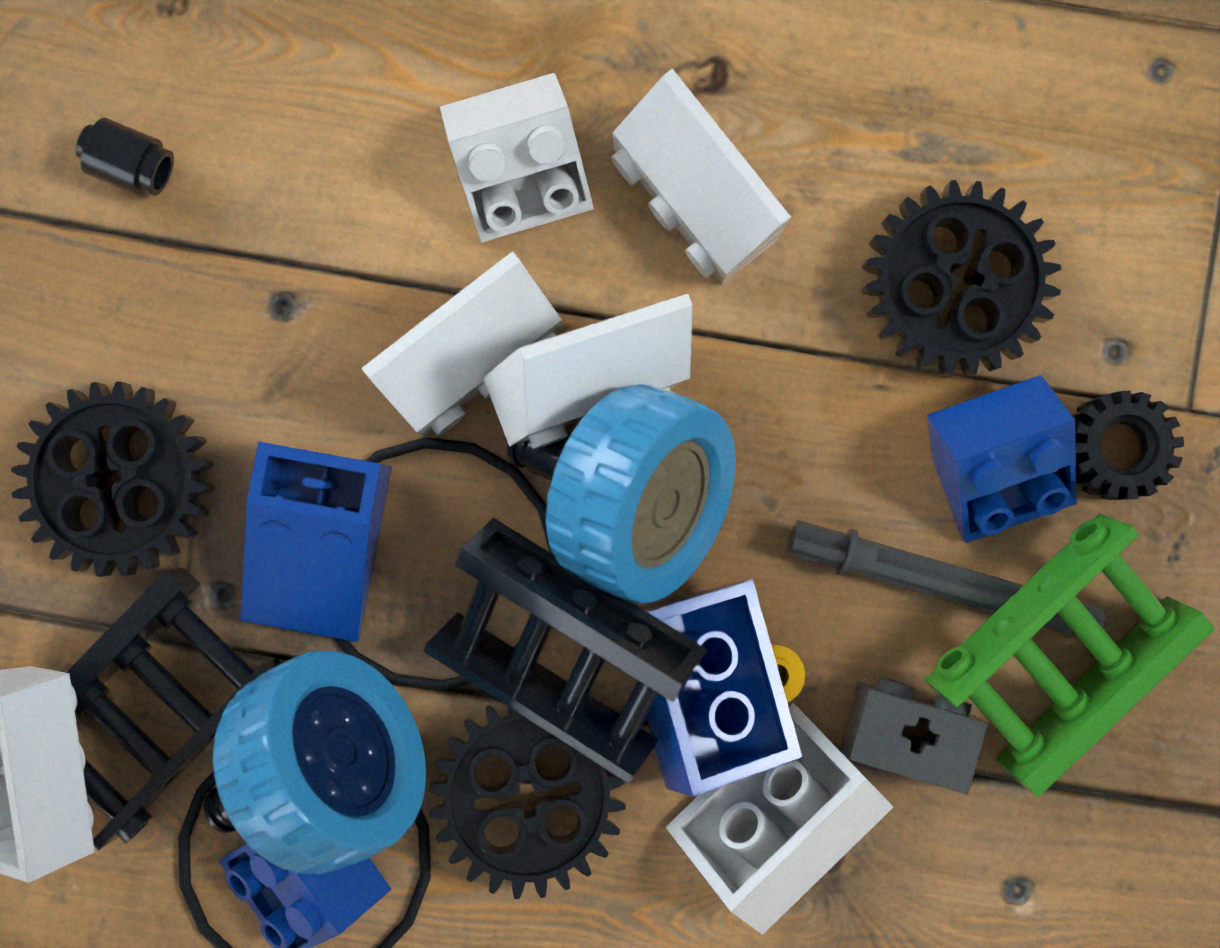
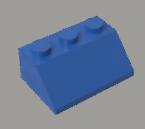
(734, 706)

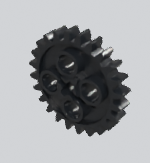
(1007, 302)
(60, 489)
(535, 852)

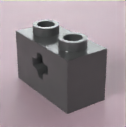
(941, 757)

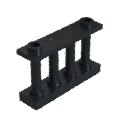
(597, 620)
(126, 648)

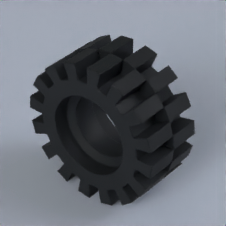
(1156, 445)

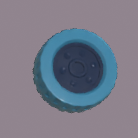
(317, 764)

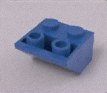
(1005, 457)
(301, 907)

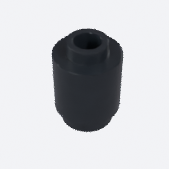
(124, 157)

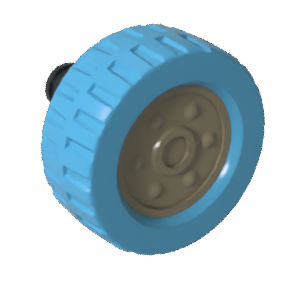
(636, 491)

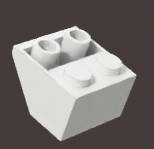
(517, 157)

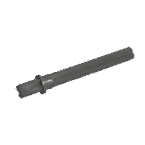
(911, 570)

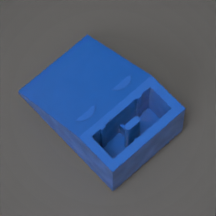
(311, 540)

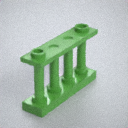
(1101, 696)

